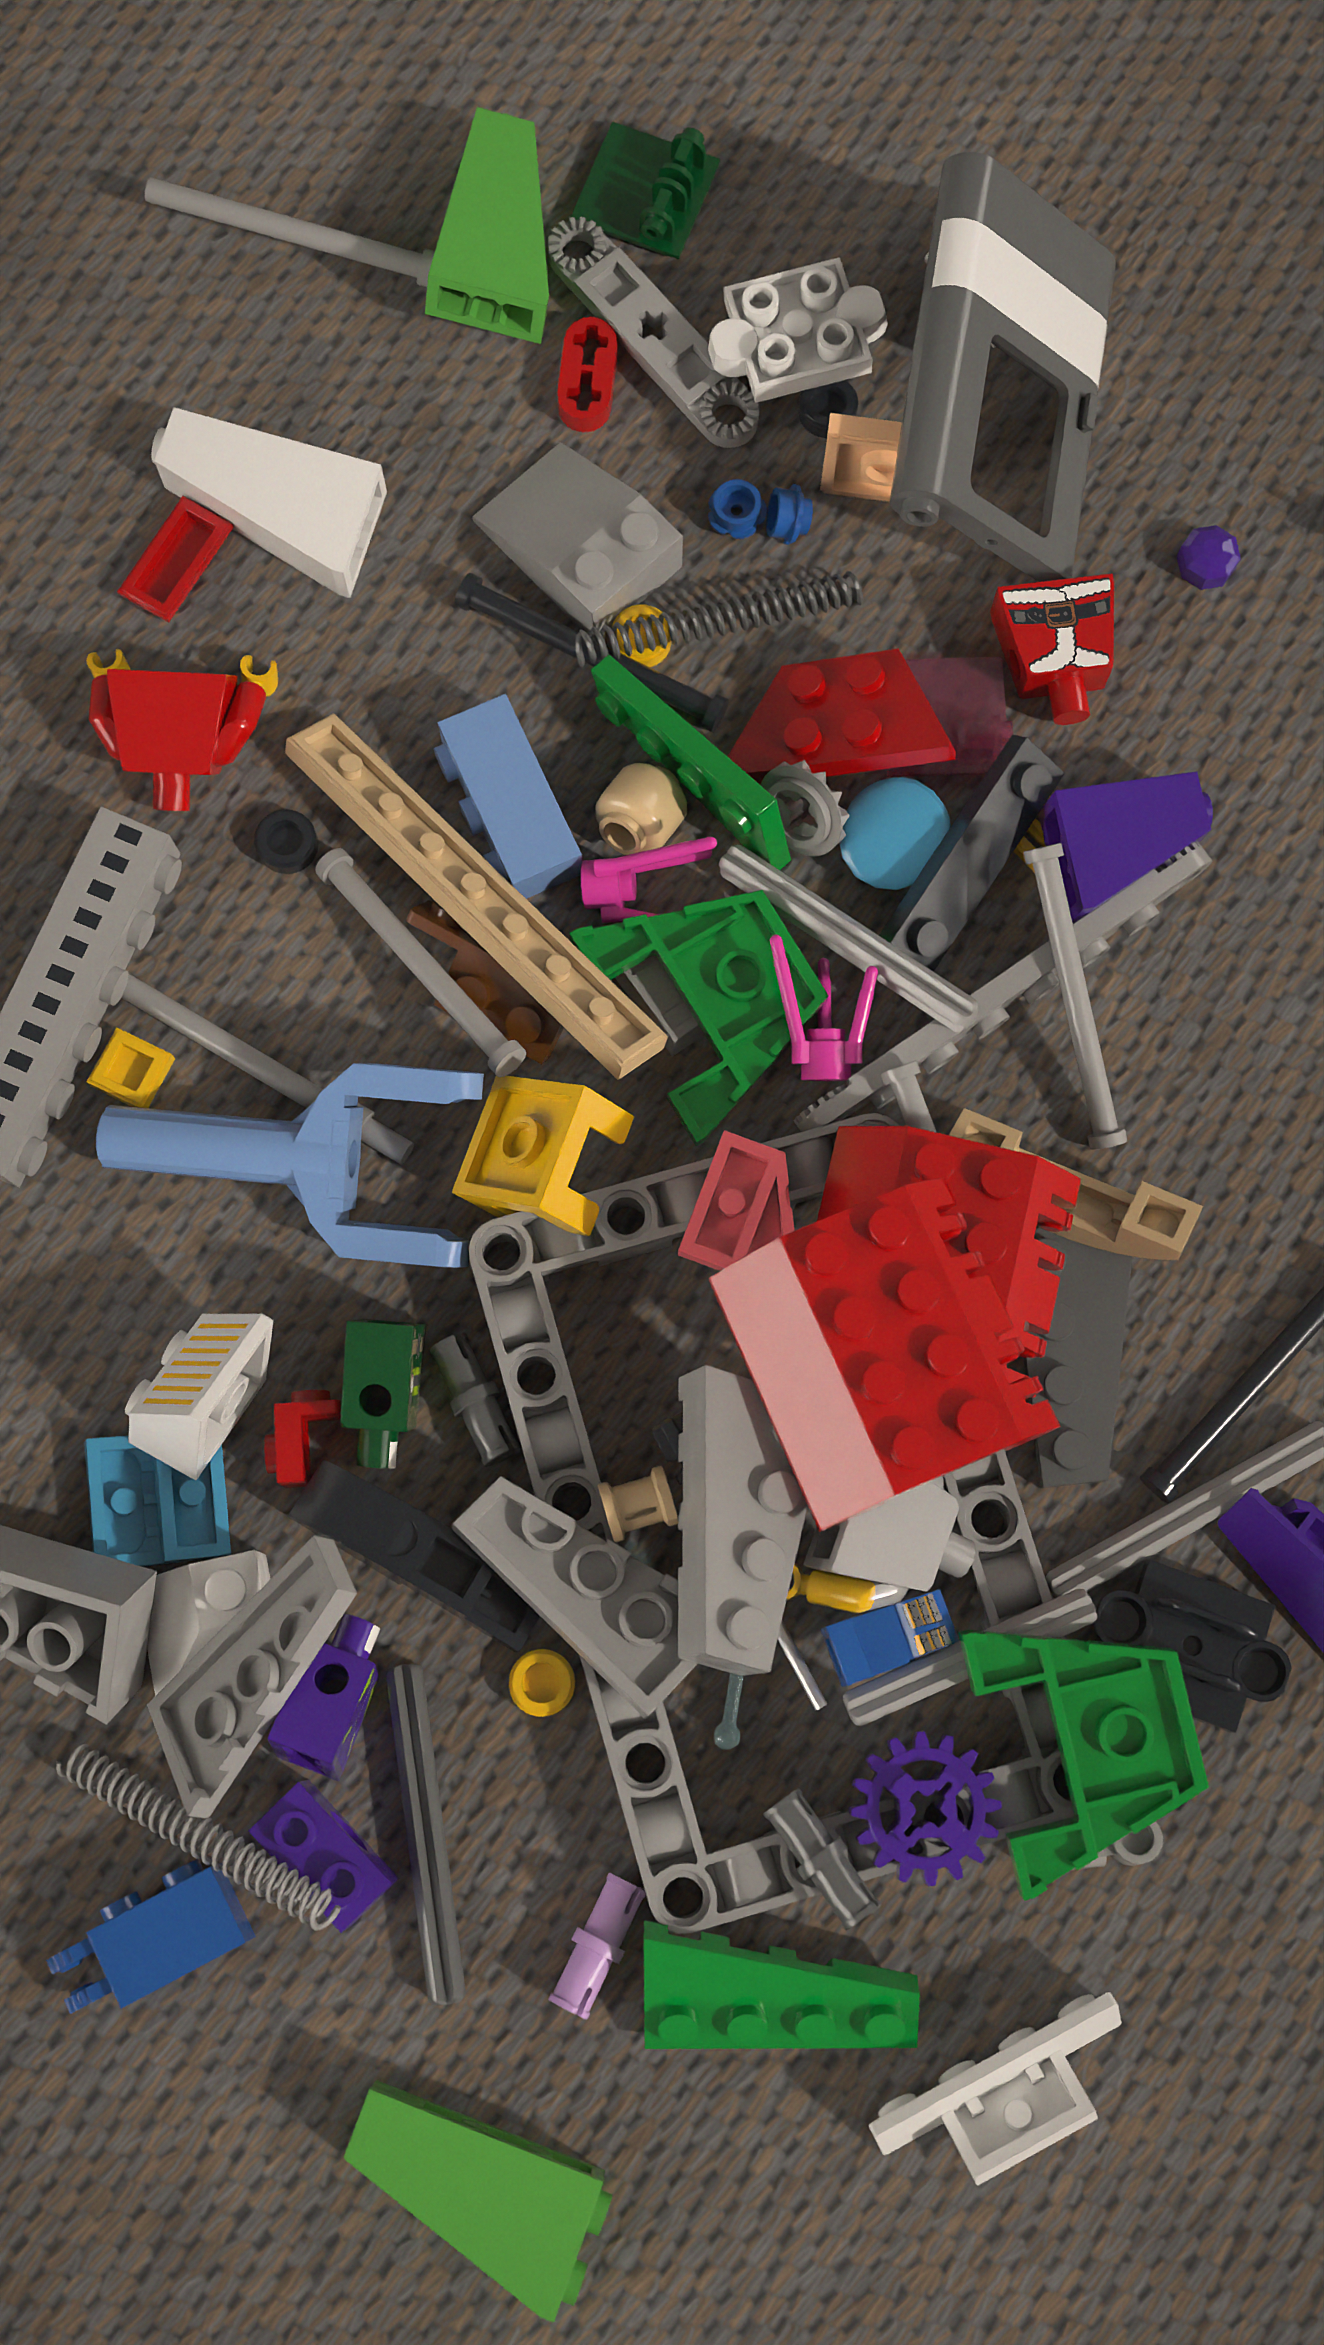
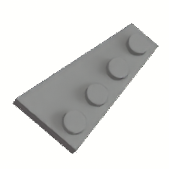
(585, 1588)
(245, 1673)

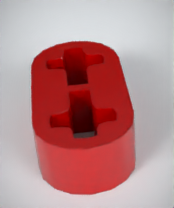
(574, 374)

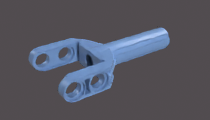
(311, 1155)

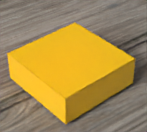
(130, 1069)

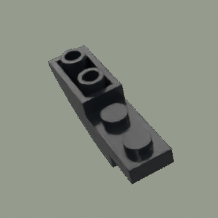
(412, 1552)

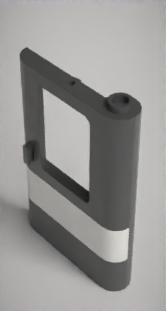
(1040, 291)

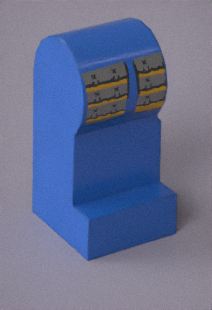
(888, 1637)

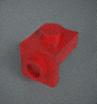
(289, 1448)

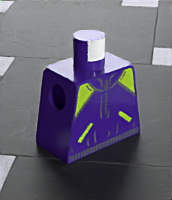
(319, 1727)

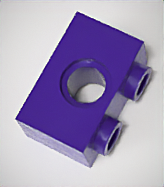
(321, 1844)

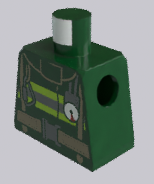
(387, 1356)

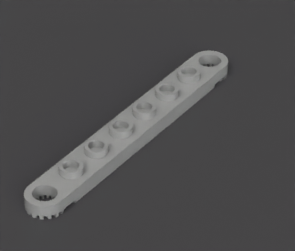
(1029, 978)

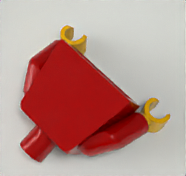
(175, 721)

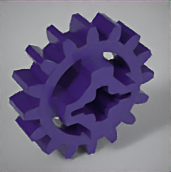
(947, 1828)

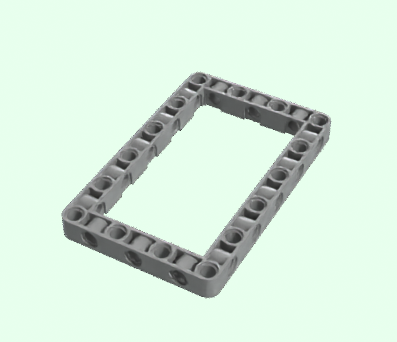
(559, 1456)

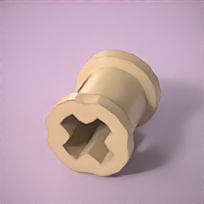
(638, 1504)

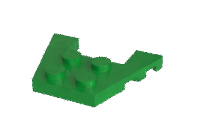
(727, 978)
(1119, 1736)

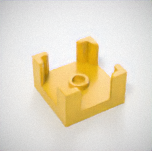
(530, 1149)

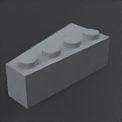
(737, 1524)
(74, 1619)

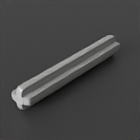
(948, 1665)

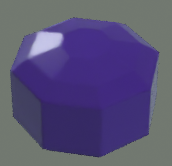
(1208, 557)

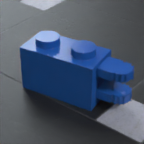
(159, 1938)

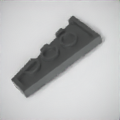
(1081, 1363)

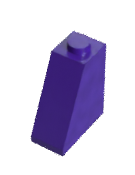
(1122, 832)

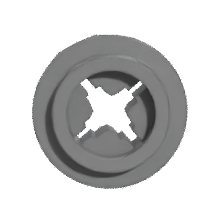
(820, 830)

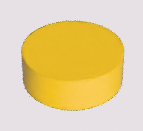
(648, 657)
(542, 1682)

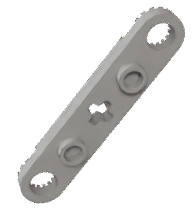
(626, 300)

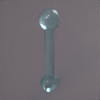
(727, 1734)

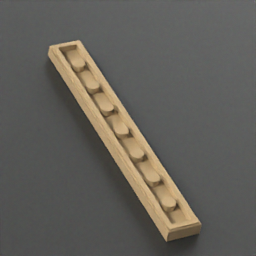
(477, 896)

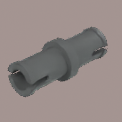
(475, 1399)
(822, 1859)

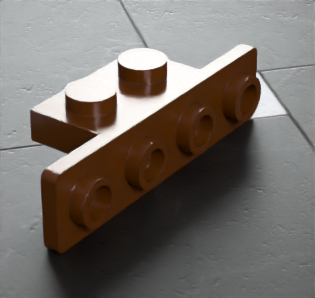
(490, 985)

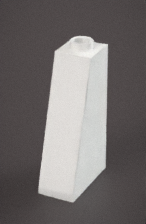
(277, 492)

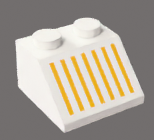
(200, 1389)

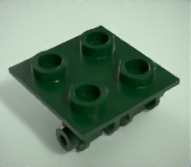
(648, 187)

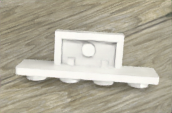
(1010, 2100)

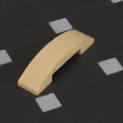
(1105, 1217)

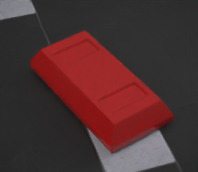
(175, 559)

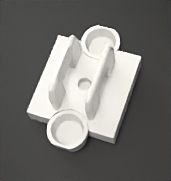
(797, 330)

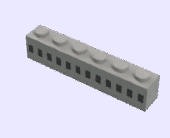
(74, 977)

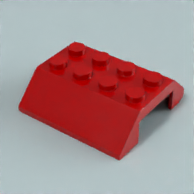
(996, 1192)
(878, 1351)

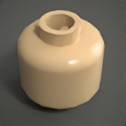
(640, 808)

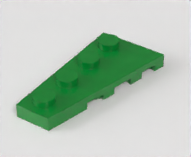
(700, 766)
(747, 1999)

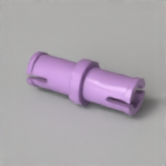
(597, 1946)

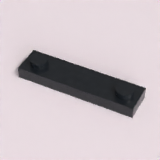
(973, 852)

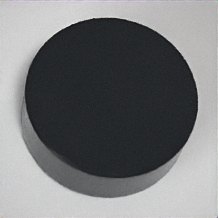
(819, 402)
(286, 841)

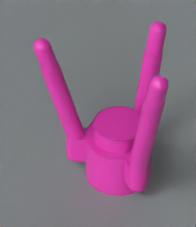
(613, 880)
(825, 1052)

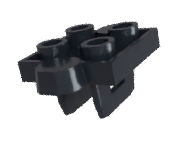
(1212, 1630)

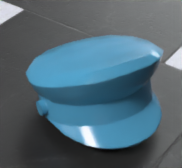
(893, 832)

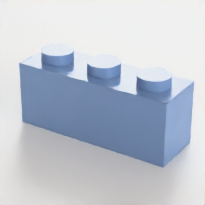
(508, 797)

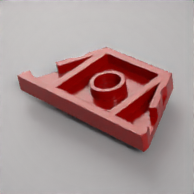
(843, 719)

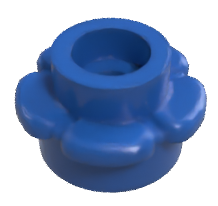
(741, 495)
(788, 514)

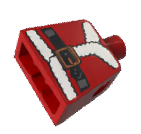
(1058, 640)

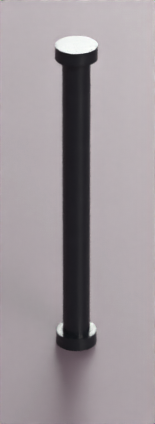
(475, 595)
(1235, 1401)

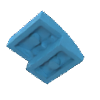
(152, 1511)

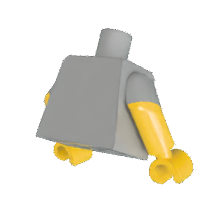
(885, 1552)

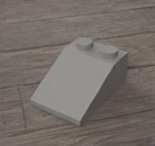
(582, 537)

